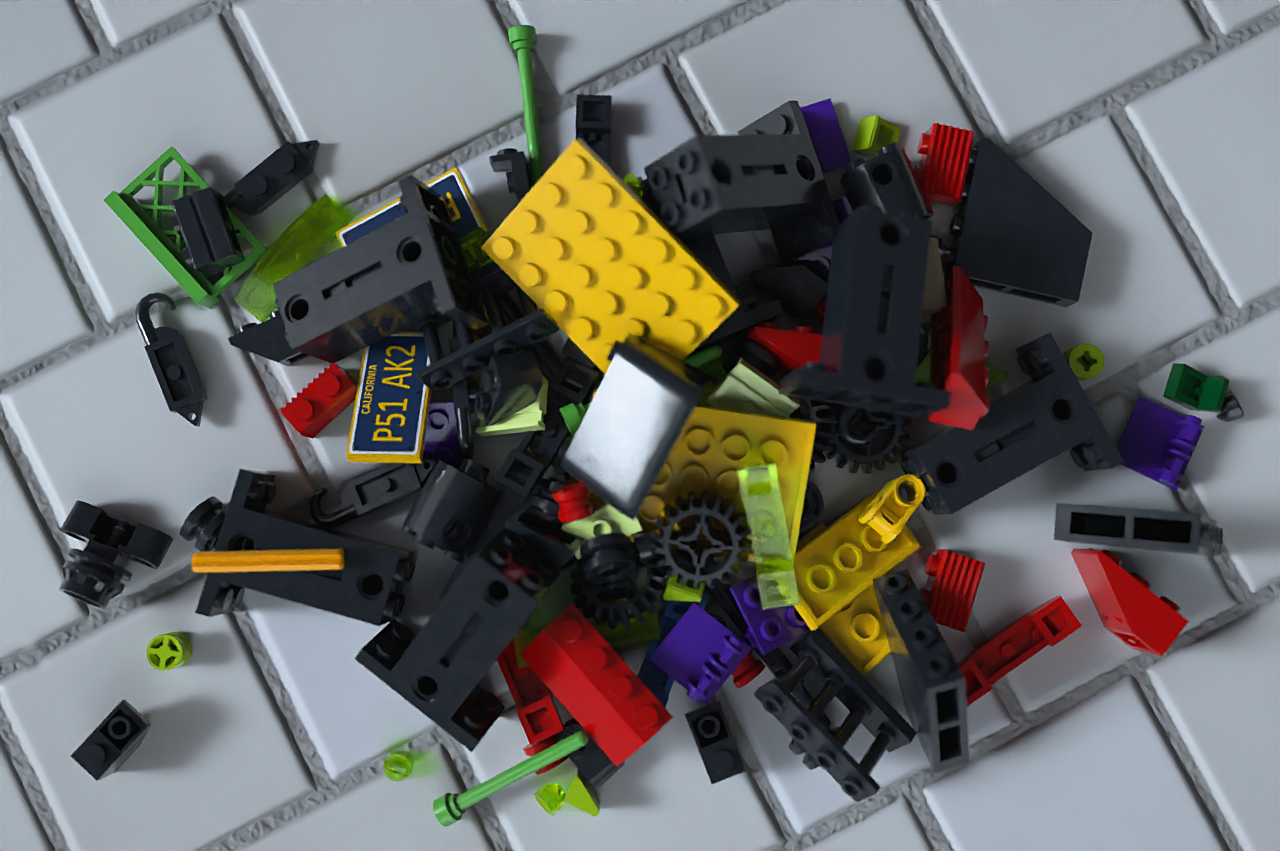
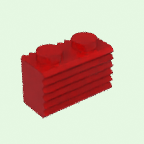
(944, 163)
(321, 401)
(951, 587)

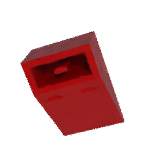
(787, 347)
(1127, 604)

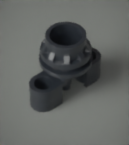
(110, 544)

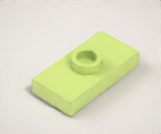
(603, 521)

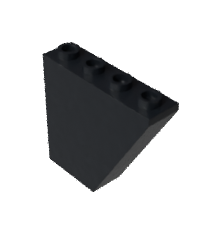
(1016, 233)
(1138, 529)
(925, 671)

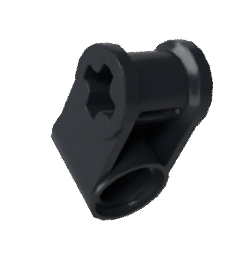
(590, 758)

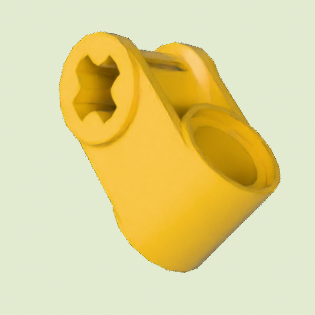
(888, 511)

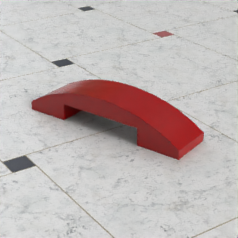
(1014, 645)
(532, 698)

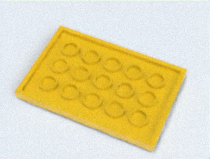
(606, 263)
(708, 458)

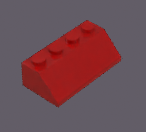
(960, 353)
(595, 685)

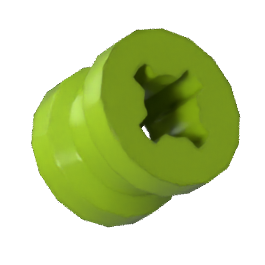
(1093, 365)
(160, 652)

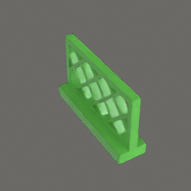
(158, 240)

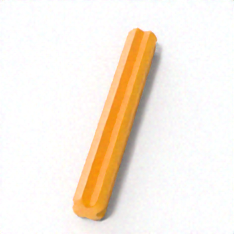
(268, 560)

